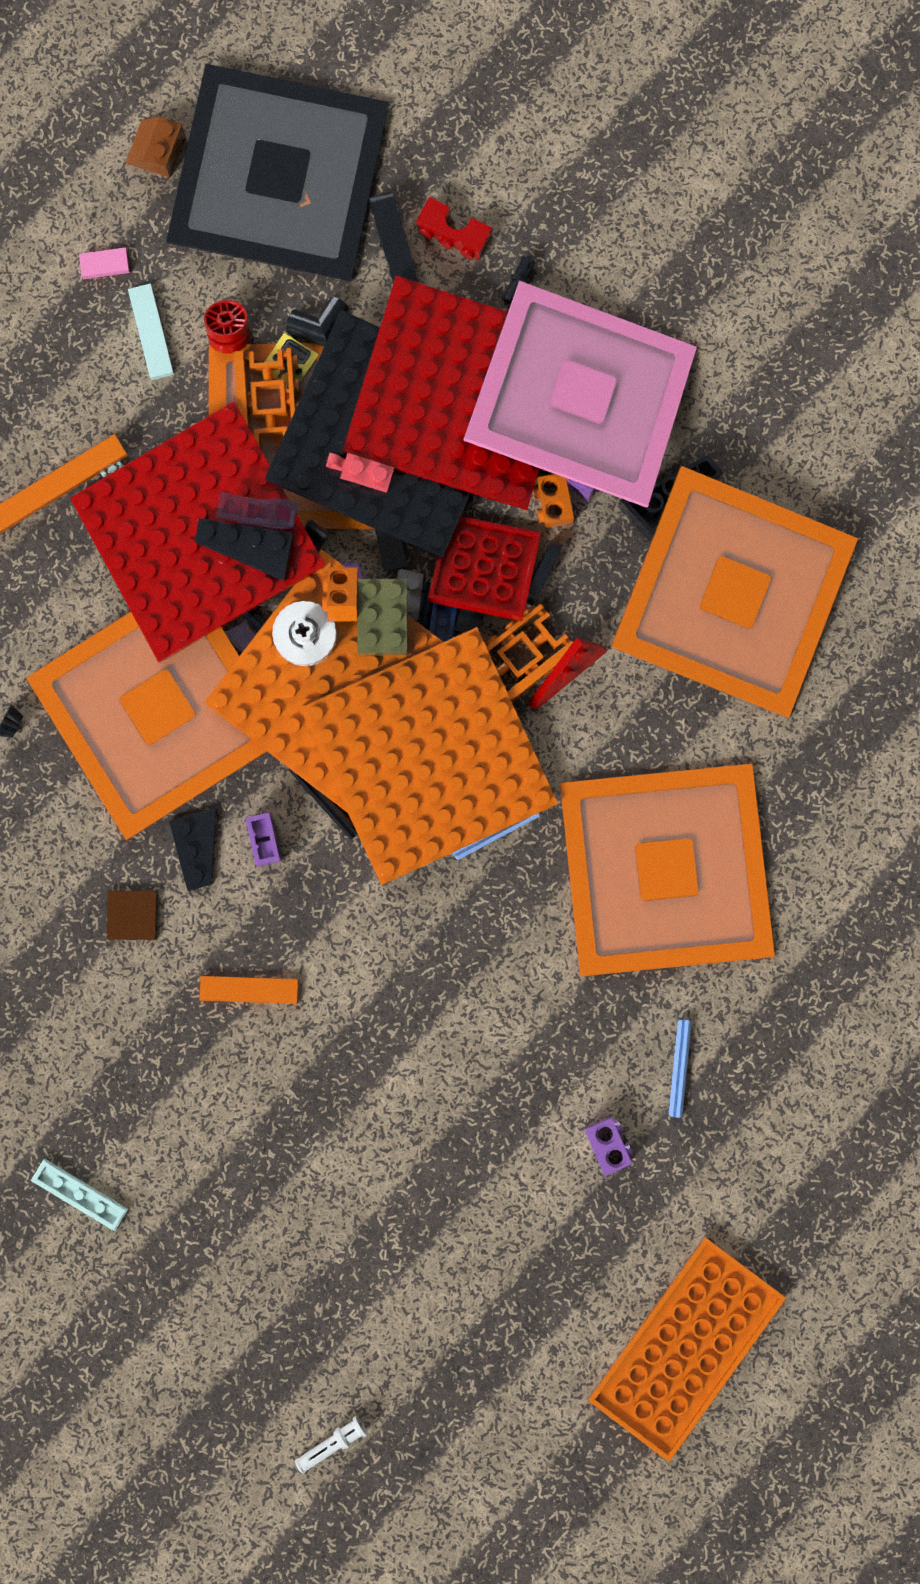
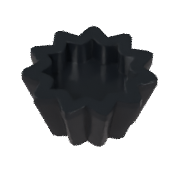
(10, 722)

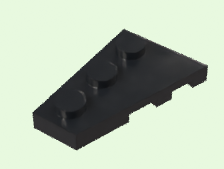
(195, 847)

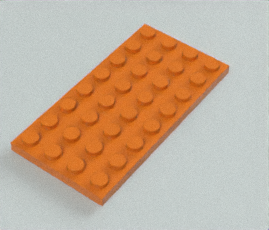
(686, 1349)

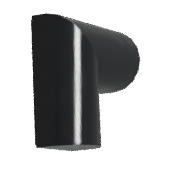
(316, 328)

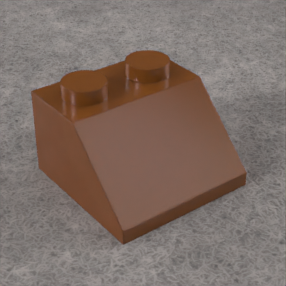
(156, 145)

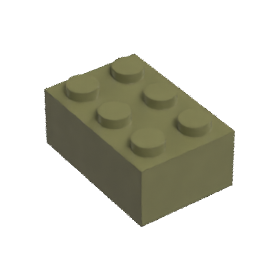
(382, 617)

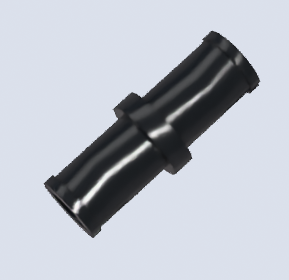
(520, 274)

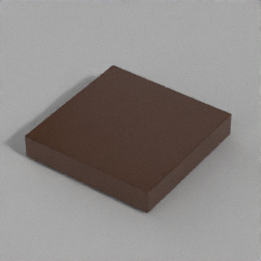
(132, 915)

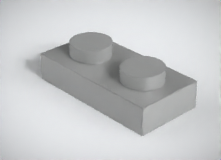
(414, 590)

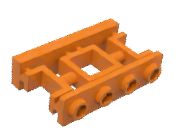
(249, 400)
(532, 671)

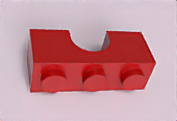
(470, 240)

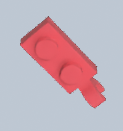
(362, 471)

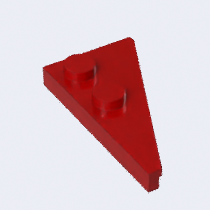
(574, 661)

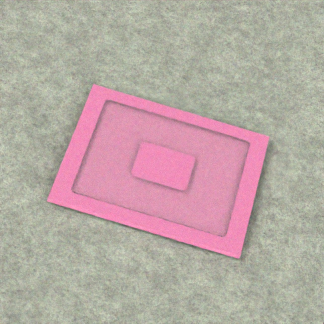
(581, 394)

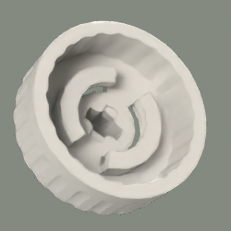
(298, 617)

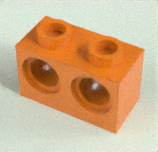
(558, 500)
(341, 594)

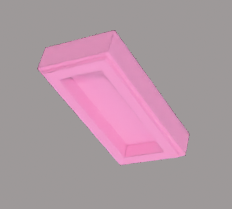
(104, 263)

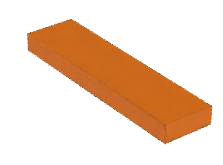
(249, 989)

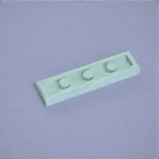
(151, 331)
(79, 1194)

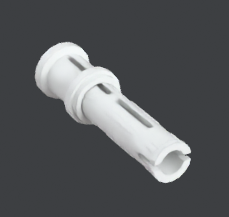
(343, 1441)

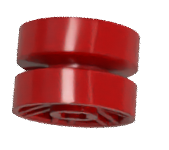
(227, 326)

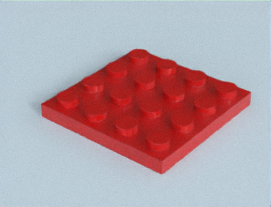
(486, 569)

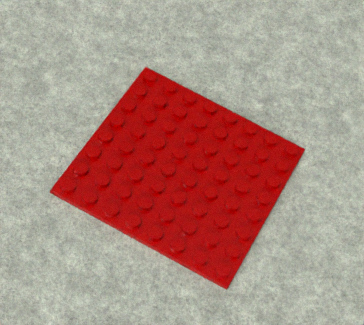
(424, 392)
(148, 524)

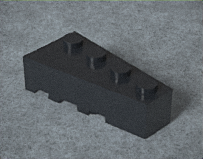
(647, 518)

